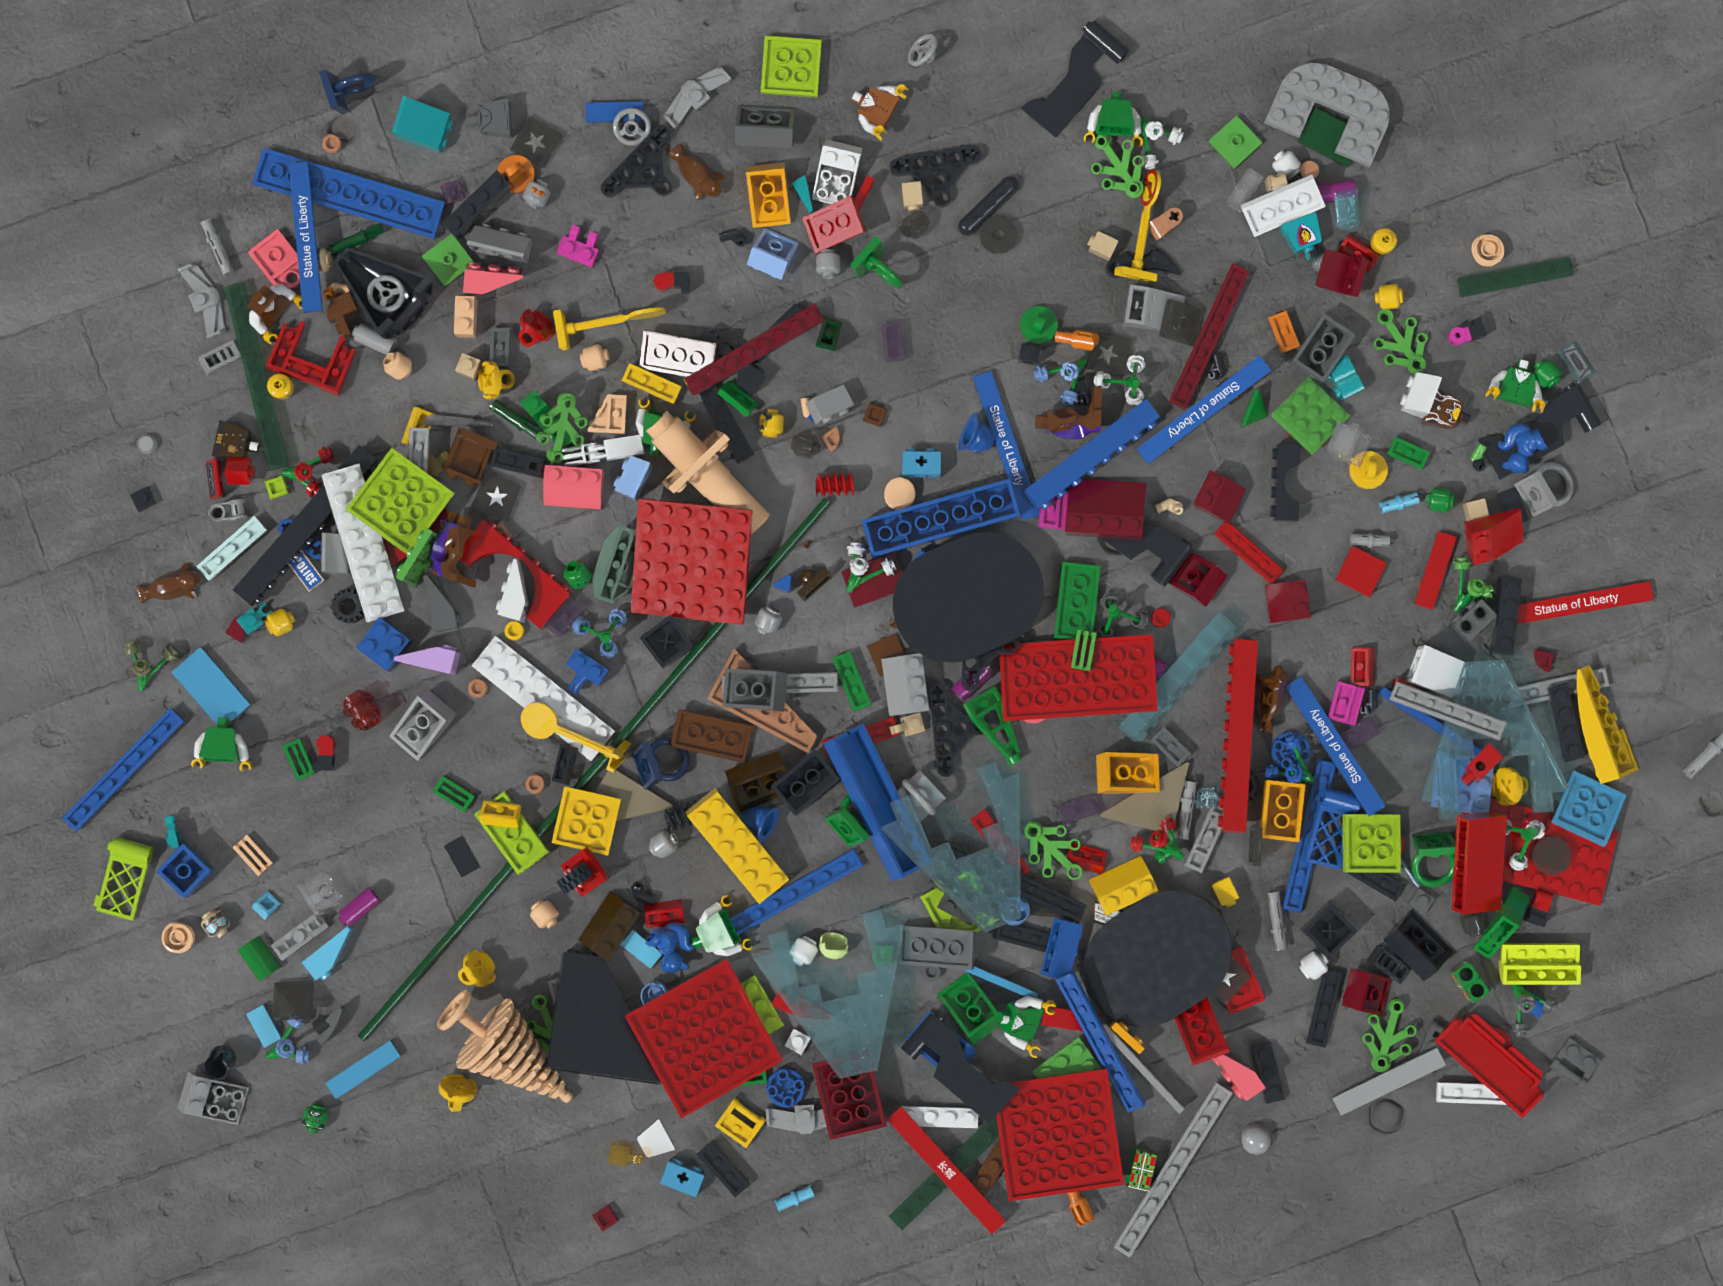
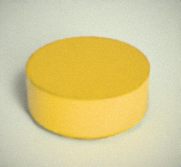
(514, 630)

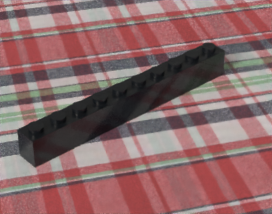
(296, 537)

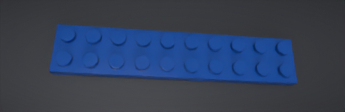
(354, 195)

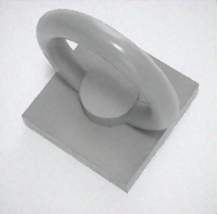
(1537, 493)
(922, 793)

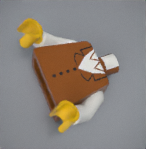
(878, 107)

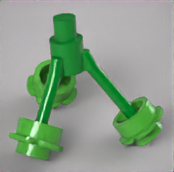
(1475, 587)

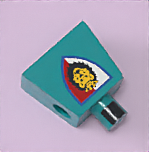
(1303, 235)

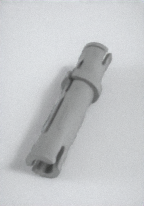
(213, 239)
(1704, 757)
(1186, 810)
(1277, 921)

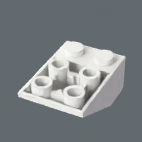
(836, 172)
(515, 598)

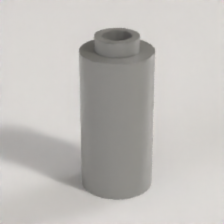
(369, 338)

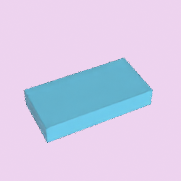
(636, 946)
(264, 1026)

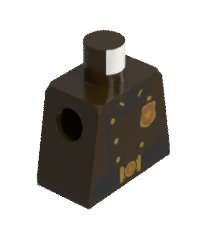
(233, 441)

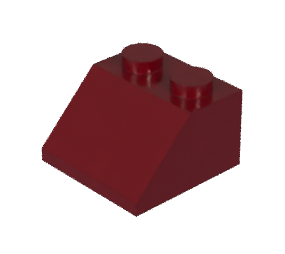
(1219, 497)
(1198, 579)
(1287, 601)
(1366, 992)

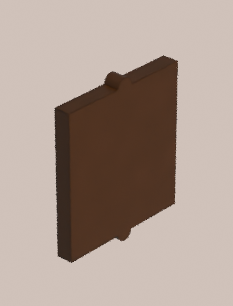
(883, 649)

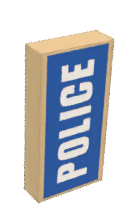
(307, 572)

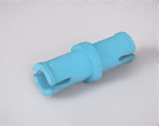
(1398, 502)
(794, 1198)

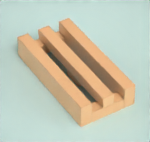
(256, 859)

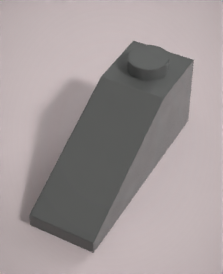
(442, 611)

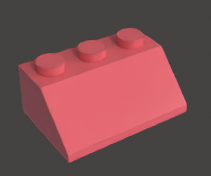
(573, 487)

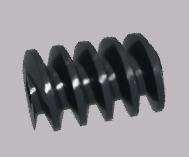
(678, 817)

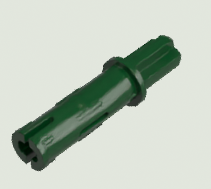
(355, 239)
(515, 419)

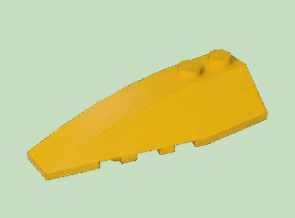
(1605, 741)

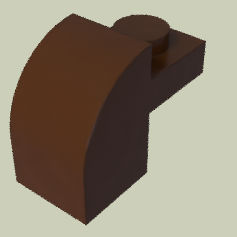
(339, 310)

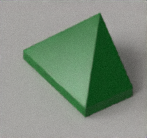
(1255, 410)

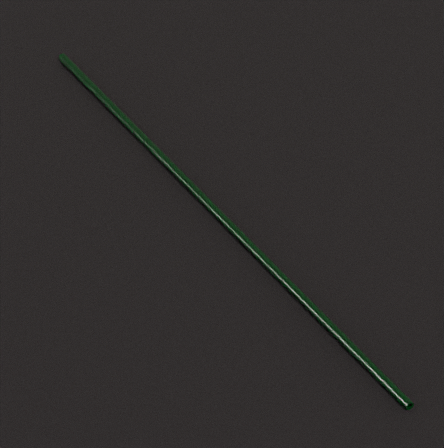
(590, 773)

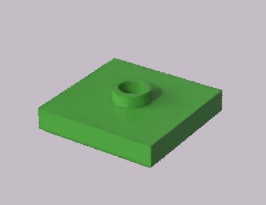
(1235, 142)
(447, 260)

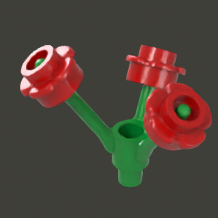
(303, 471)
(1159, 840)

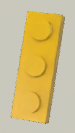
(651, 383)

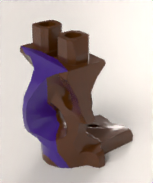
(1069, 424)
(451, 542)

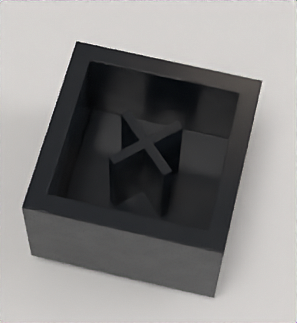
(666, 642)
(1328, 930)

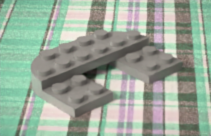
(1338, 92)

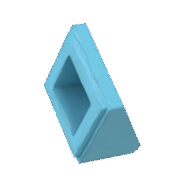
(266, 905)

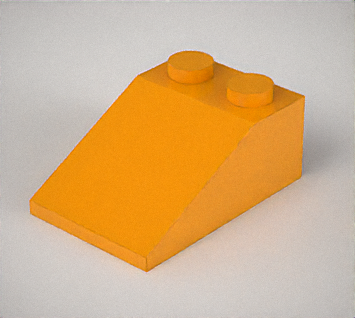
(768, 194)
(1127, 773)

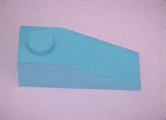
(326, 957)

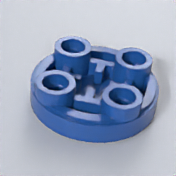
(1285, 757)
(785, 1087)

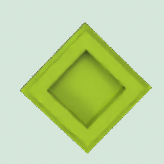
(277, 487)

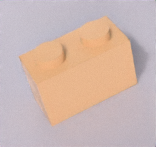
(465, 316)

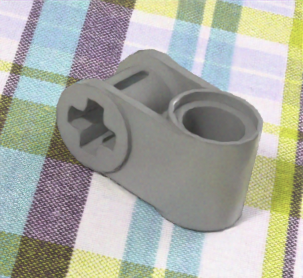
(229, 511)

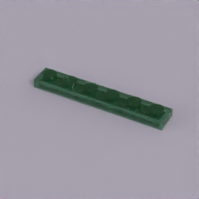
(1515, 277)

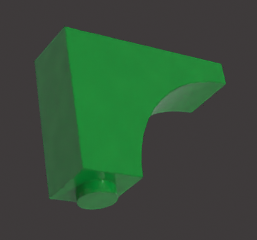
(536, 407)
(1503, 924)

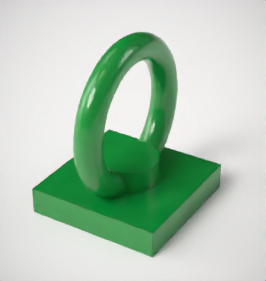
(870, 260)
(846, 824)
(1433, 846)

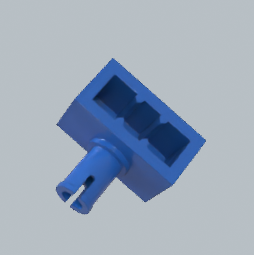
(586, 670)

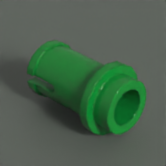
(1161, 857)

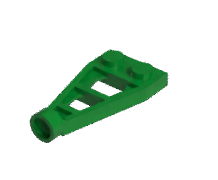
(976, 710)

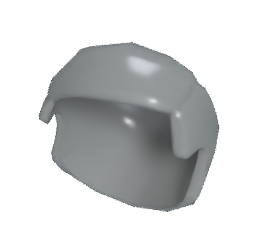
(1255, 1139)

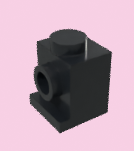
(1029, 354)

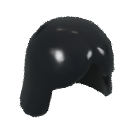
(219, 1063)

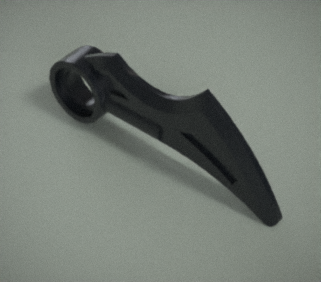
(1152, 261)

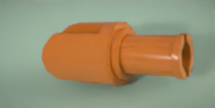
(1078, 339)
(1080, 1208)

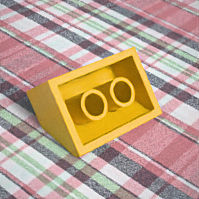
(1123, 885)

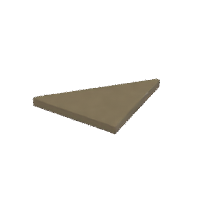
(633, 796)
(1150, 808)

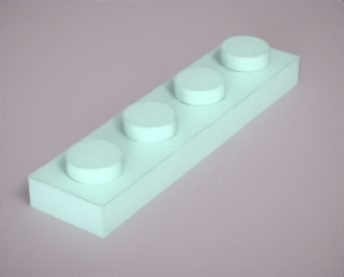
(232, 548)

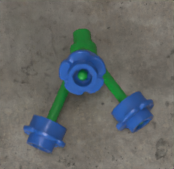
(1294, 772)

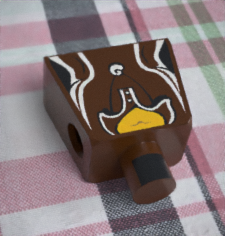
(1446, 412)

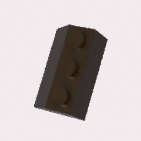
(753, 780)
(609, 926)

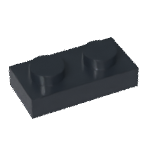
(565, 764)

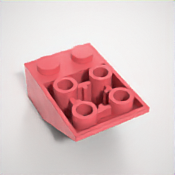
(483, 279)
(1243, 1078)

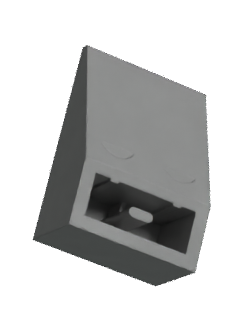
(1146, 307)
(212, 1098)

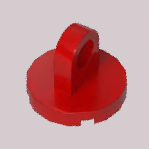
(537, 326)

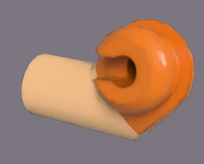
(334, 289)

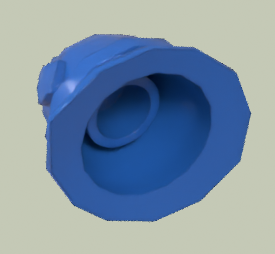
(976, 436)
(761, 821)

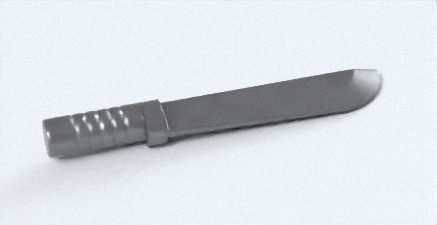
(439, 420)

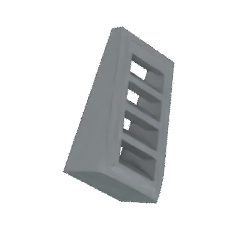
(209, 370)

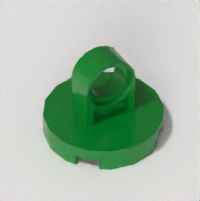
(1038, 325)

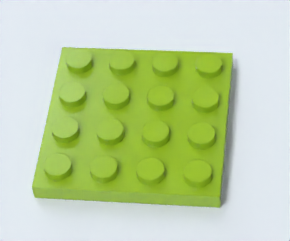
(399, 501)

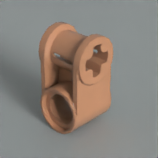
(1163, 225)

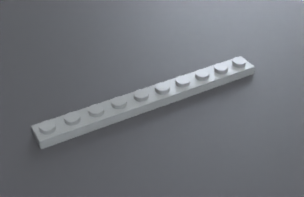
(1172, 1169)

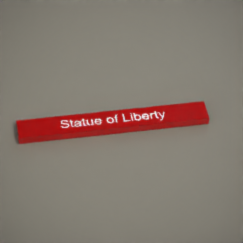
(1585, 602)

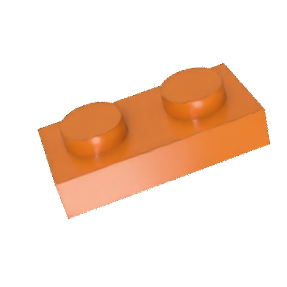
(1283, 332)

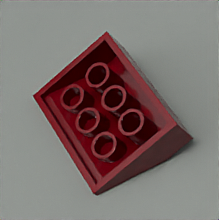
(1106, 509)
(848, 1103)

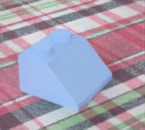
(772, 253)
(633, 477)

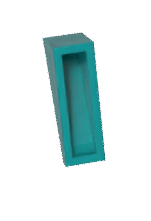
(801, 189)

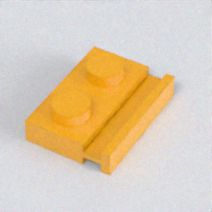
(1134, 1041)

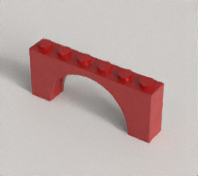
(548, 593)

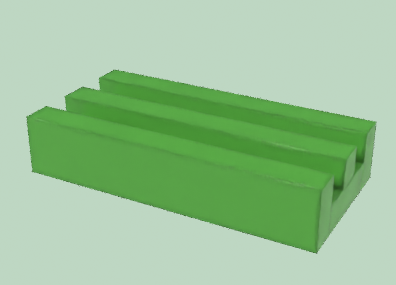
(1091, 651)

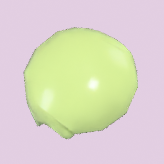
(833, 945)

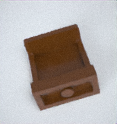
(468, 457)

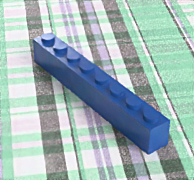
(1091, 454)

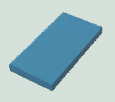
(210, 687)

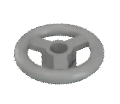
(926, 51)
(619, 133)
(386, 300)

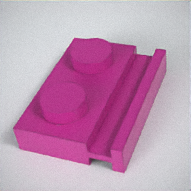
(1054, 515)
(1346, 703)

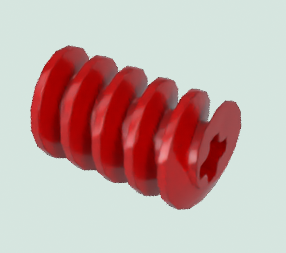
(834, 484)

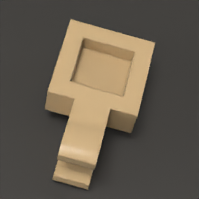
(910, 725)

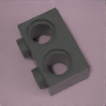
(1476, 624)

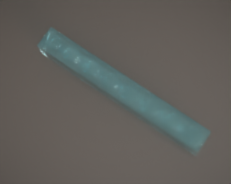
(1180, 673)

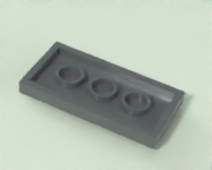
(937, 947)

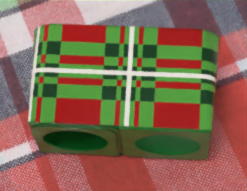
(1454, 973)
(1141, 1169)

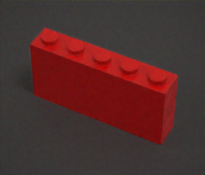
(1479, 862)

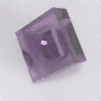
(453, 192)

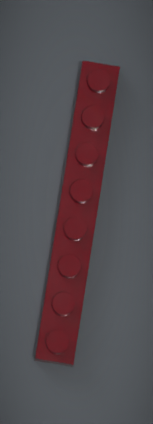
(1208, 336)
(753, 349)

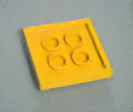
(586, 820)

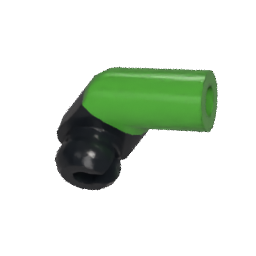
(1477, 457)

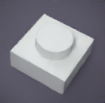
(797, 1041)

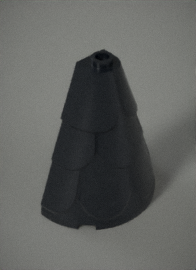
(361, 268)

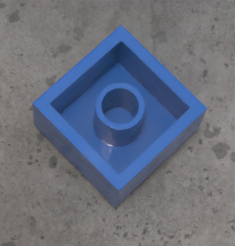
(384, 643)
(185, 870)

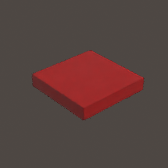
(1360, 571)

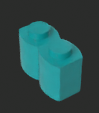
(1345, 379)

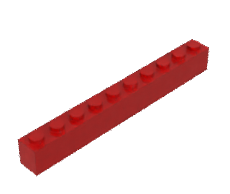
(1238, 737)

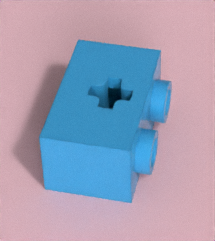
(930, 469)
(672, 1179)

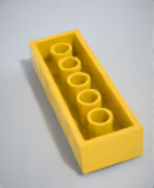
(737, 845)

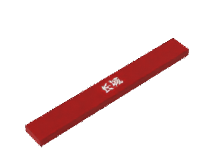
(946, 1170)

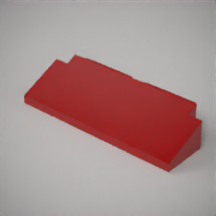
(1499, 1068)

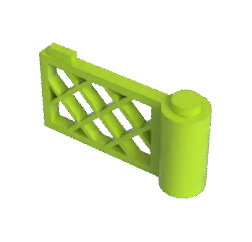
(127, 853)

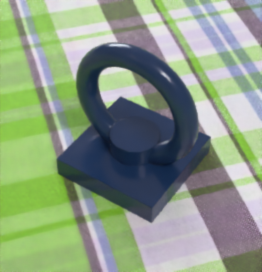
(336, 89)
(649, 766)

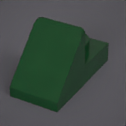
(829, 334)

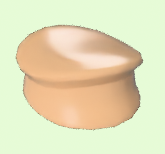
(1487, 249)
(899, 493)
(178, 937)

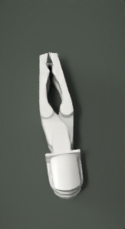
(614, 449)

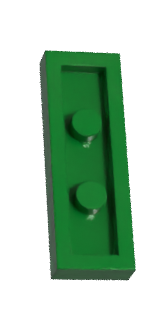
(851, 681)

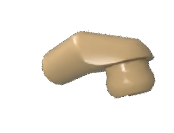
(1171, 505)

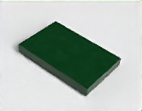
(1323, 135)

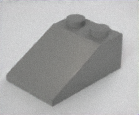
(422, 724)

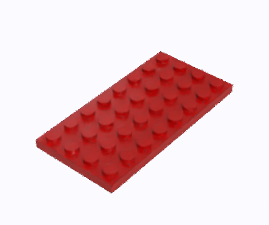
(1042, 684)
(1588, 865)

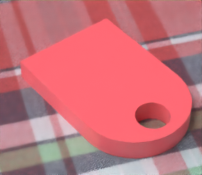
(276, 259)

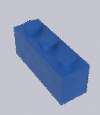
(1061, 948)

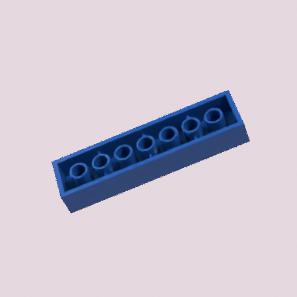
(940, 518)

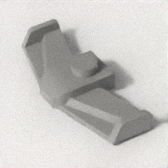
(695, 95)
(205, 299)
(803, 1120)

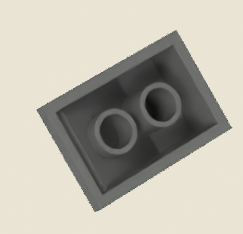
(755, 690)

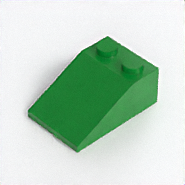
(970, 1008)

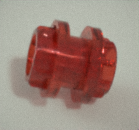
(363, 712)

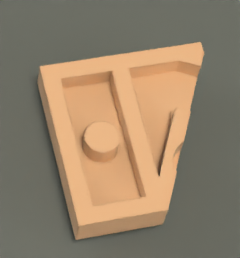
(611, 416)

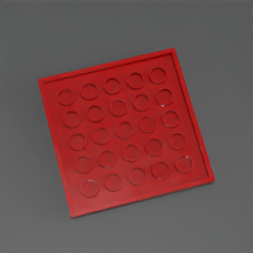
(691, 561)
(703, 1038)
(1059, 1136)

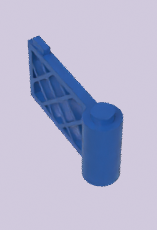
(1332, 802)

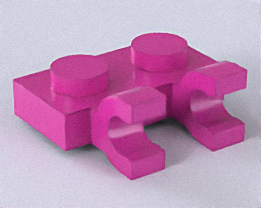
(577, 251)

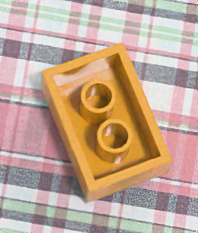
(1281, 810)

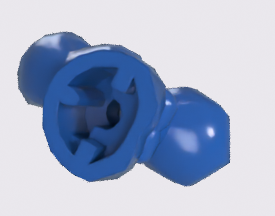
(1526, 441)
(666, 940)

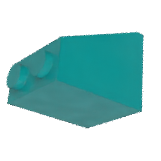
(422, 125)

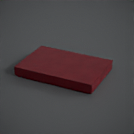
(875, 587)

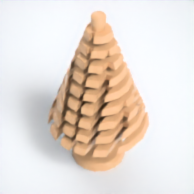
(503, 1048)

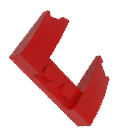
(284, 362)

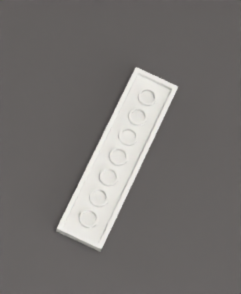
(362, 547)
(529, 685)

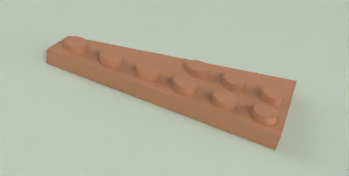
(784, 724)

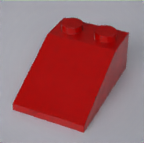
(1493, 535)

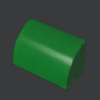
(259, 958)

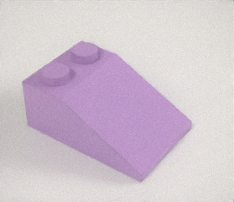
(436, 658)

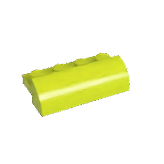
(1540, 964)

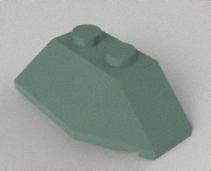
(615, 565)

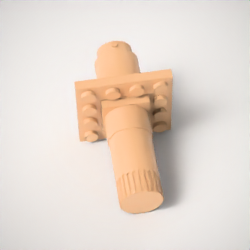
(700, 466)

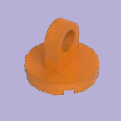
(517, 171)

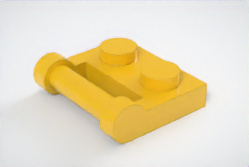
(736, 1127)

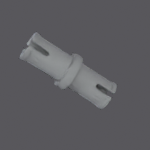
(1370, 540)

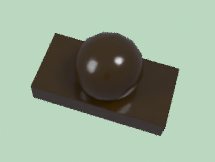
(812, 582)

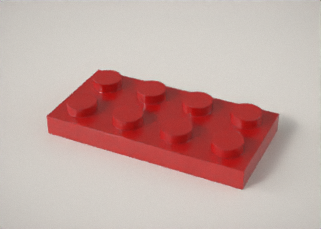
(1201, 1033)

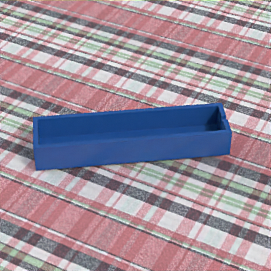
(870, 793)

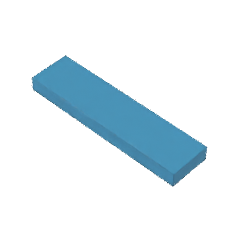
(1002, 982)
(363, 1069)

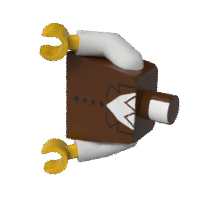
(267, 307)

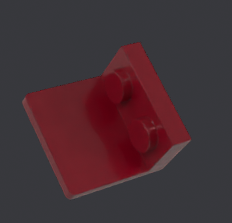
(1341, 273)

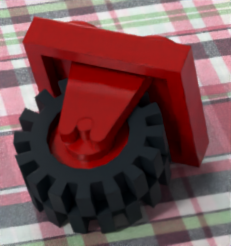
(582, 873)

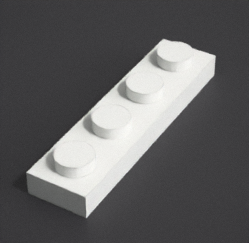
(1465, 1093)
(943, 1116)

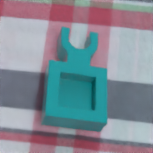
(252, 620)
(173, 838)

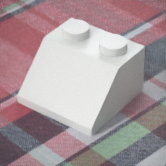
(1420, 394)

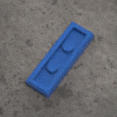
(606, 111)

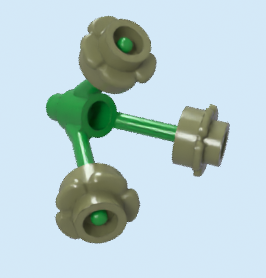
(142, 667)

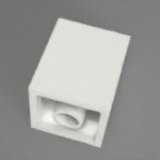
(1434, 671)

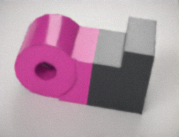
(1464, 335)

